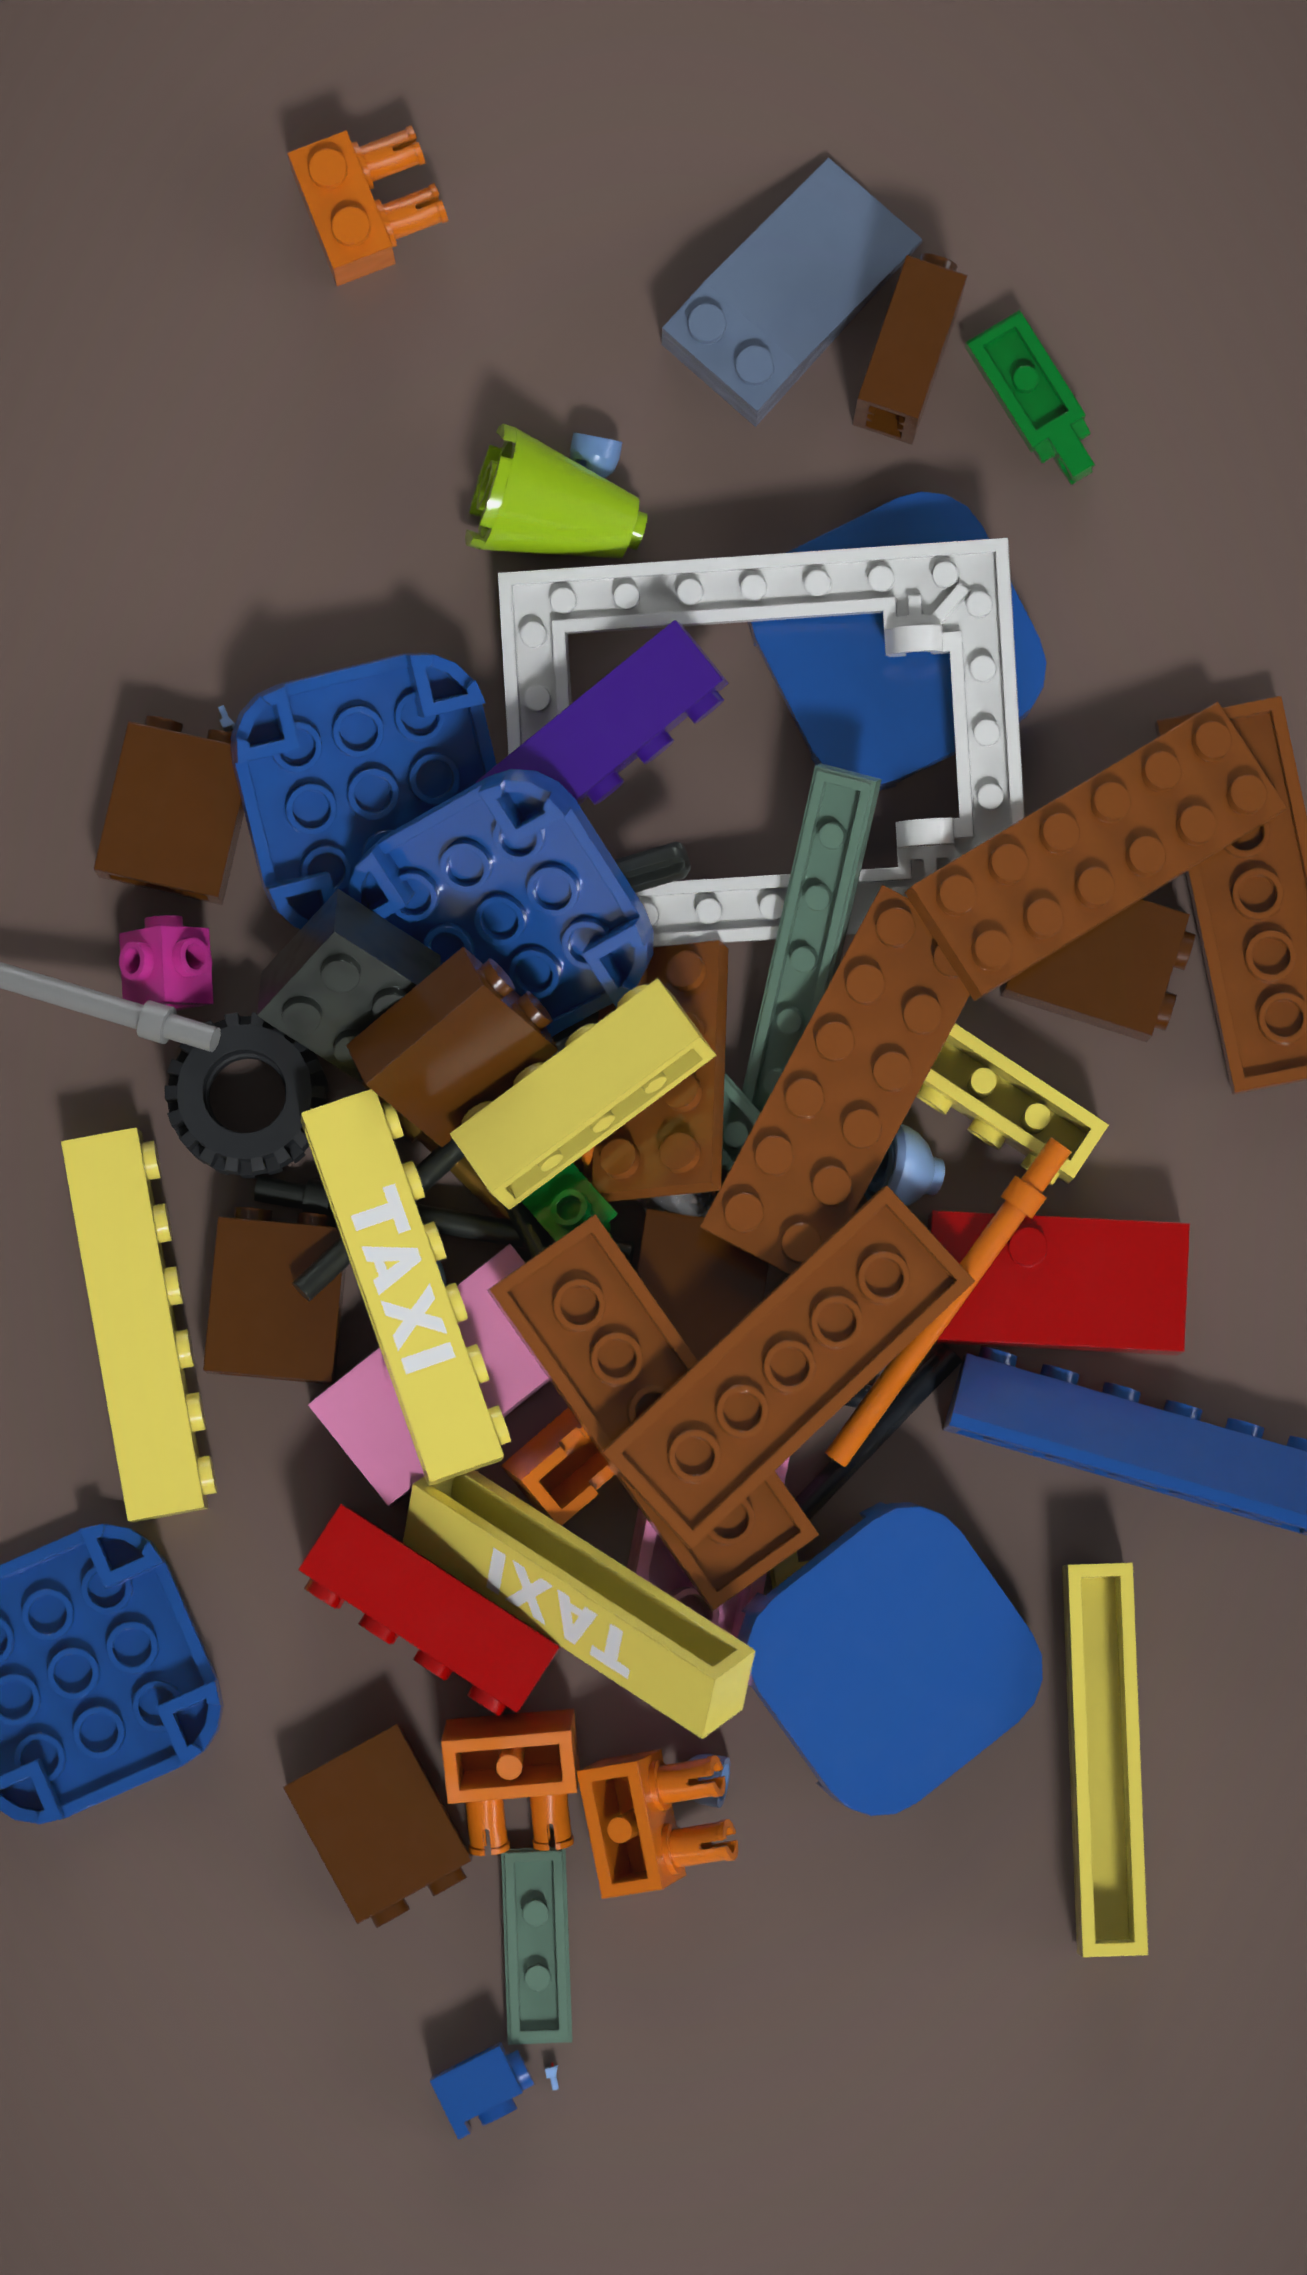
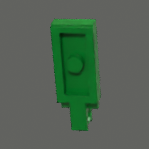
(1033, 394)

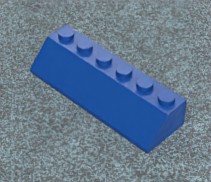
(1130, 1441)

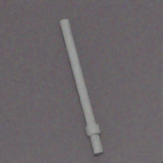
(152, 1020)

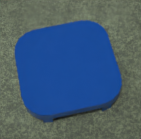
(843, 690)
(346, 761)
(516, 882)
(891, 1658)
(96, 1674)

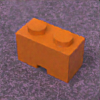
(559, 1469)

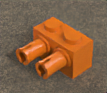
(348, 222)
(512, 1759)
(635, 1824)

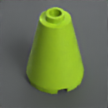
(549, 504)

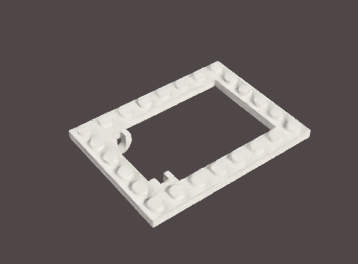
(931, 601)

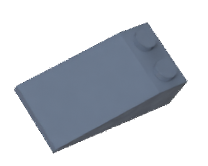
(788, 291)

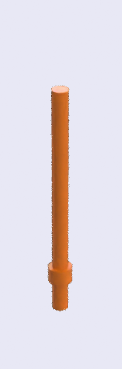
(1021, 1199)

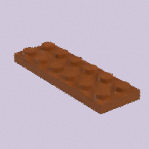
(1095, 851)
(1255, 917)
(842, 1090)
(610, 1361)
(787, 1367)

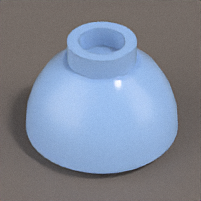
(908, 1168)

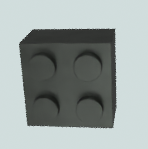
(340, 978)

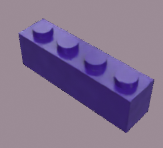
(623, 717)

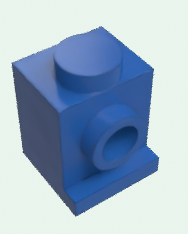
(481, 2087)

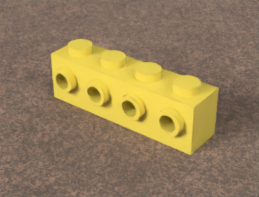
(581, 1093)
(1008, 1103)

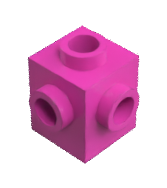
(167, 963)

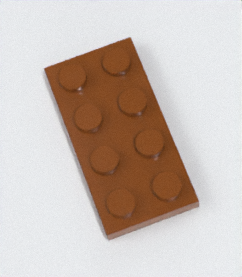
(679, 1137)

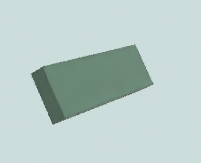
(536, 1946)

